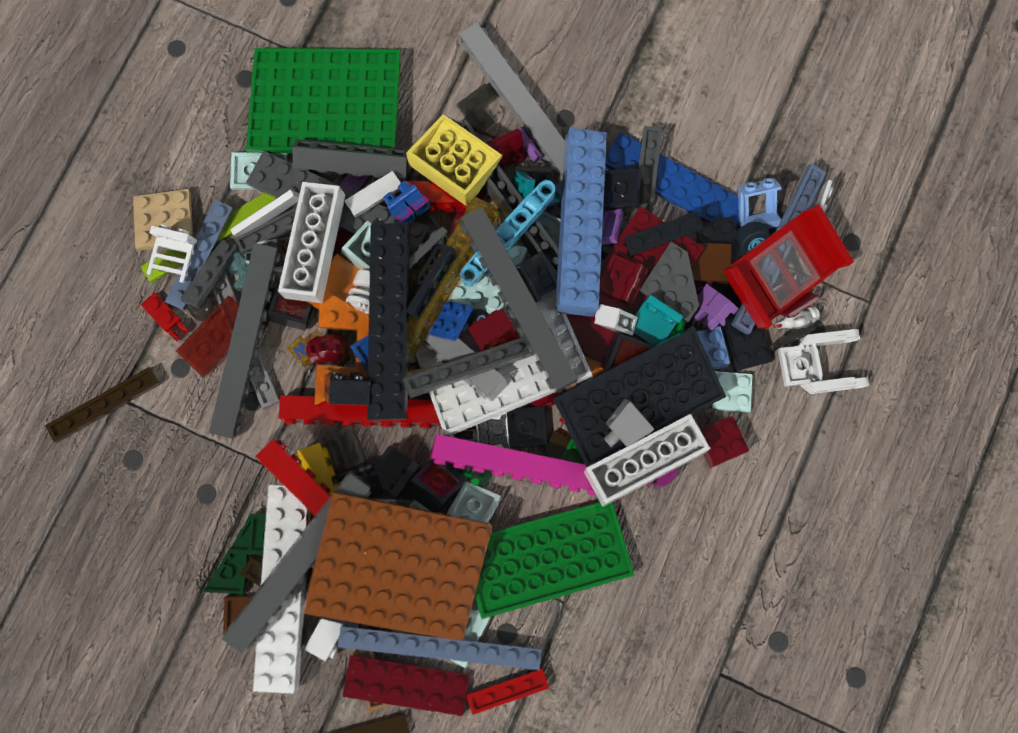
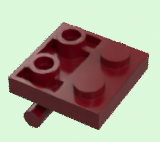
(510, 147)
(622, 279)

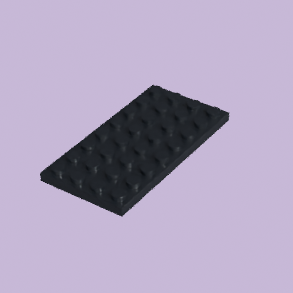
(660, 383)

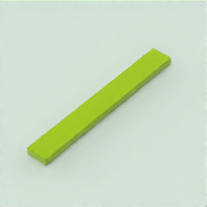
(235, 218)

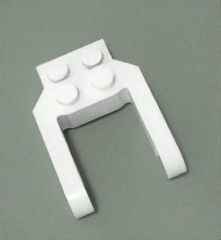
(802, 363)

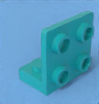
(655, 321)

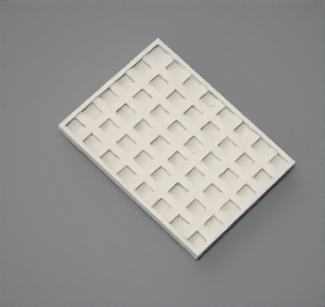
(463, 407)

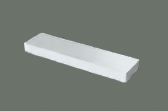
(266, 213)

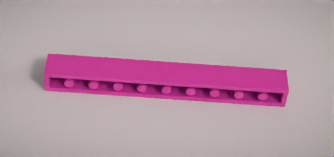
(510, 462)

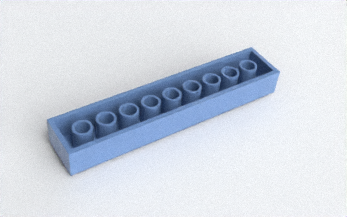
(581, 223)

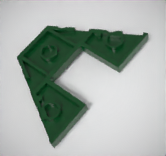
(248, 541)

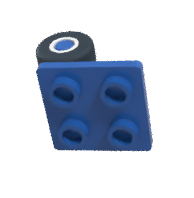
(455, 318)

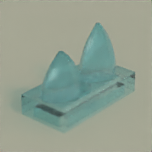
(238, 266)

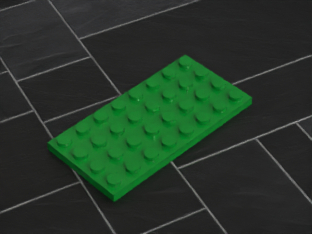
(551, 559)

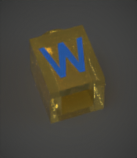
(298, 351)

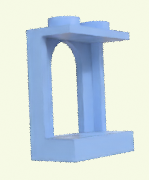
(768, 186)

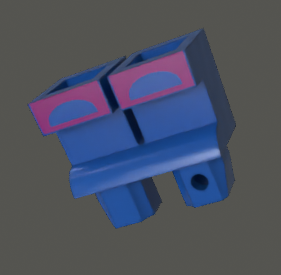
(407, 203)

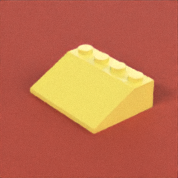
(453, 159)

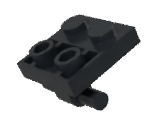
(537, 275)

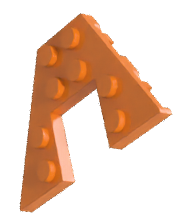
(339, 315)

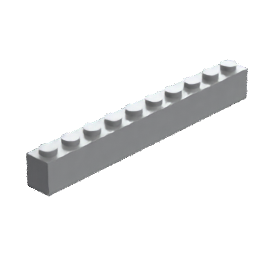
(515, 95)

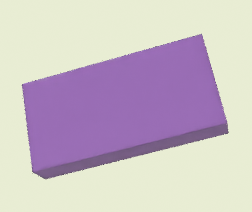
(611, 226)

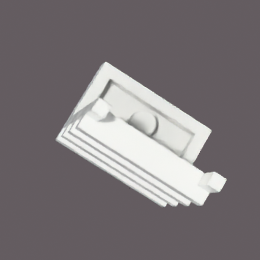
(174, 240)

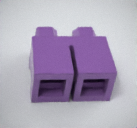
(715, 306)

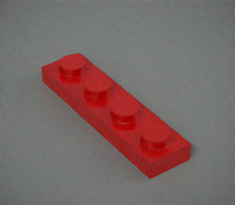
(507, 691)

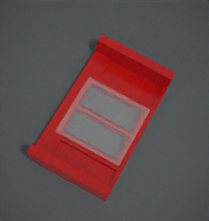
(787, 265)

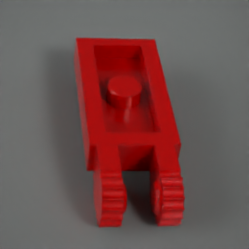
(163, 315)

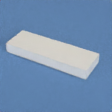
(372, 194)

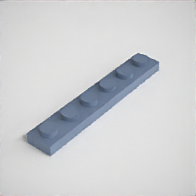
(206, 241)

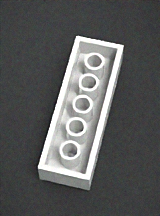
(312, 242)
(646, 460)

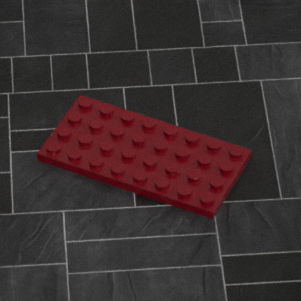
(595, 338)

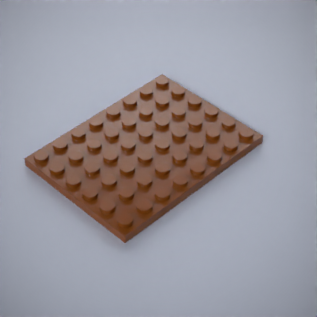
(397, 567)

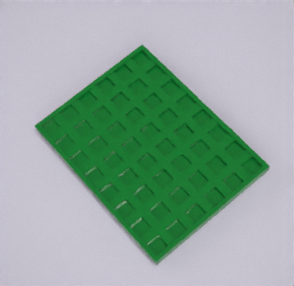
(323, 97)

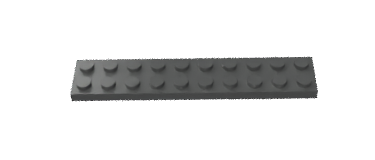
(278, 176)

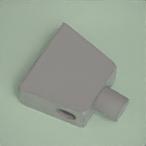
(627, 425)

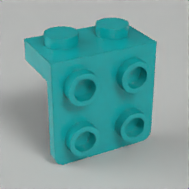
(525, 185)

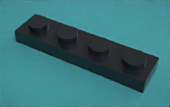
(663, 233)

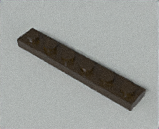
(102, 404)

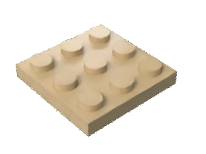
(162, 208)

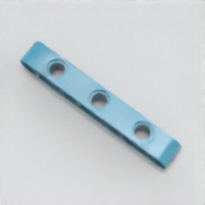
(511, 230)

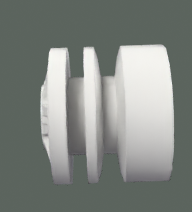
(360, 297)

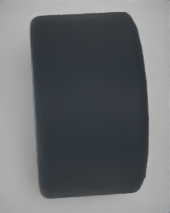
(751, 235)

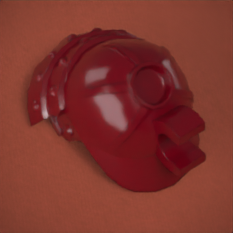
(328, 349)

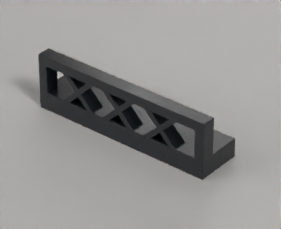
(431, 281)

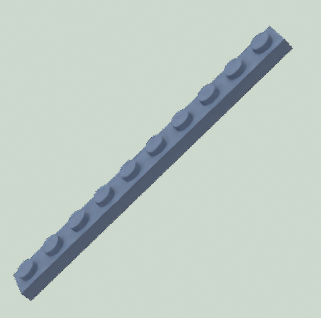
(800, 201)
(439, 648)

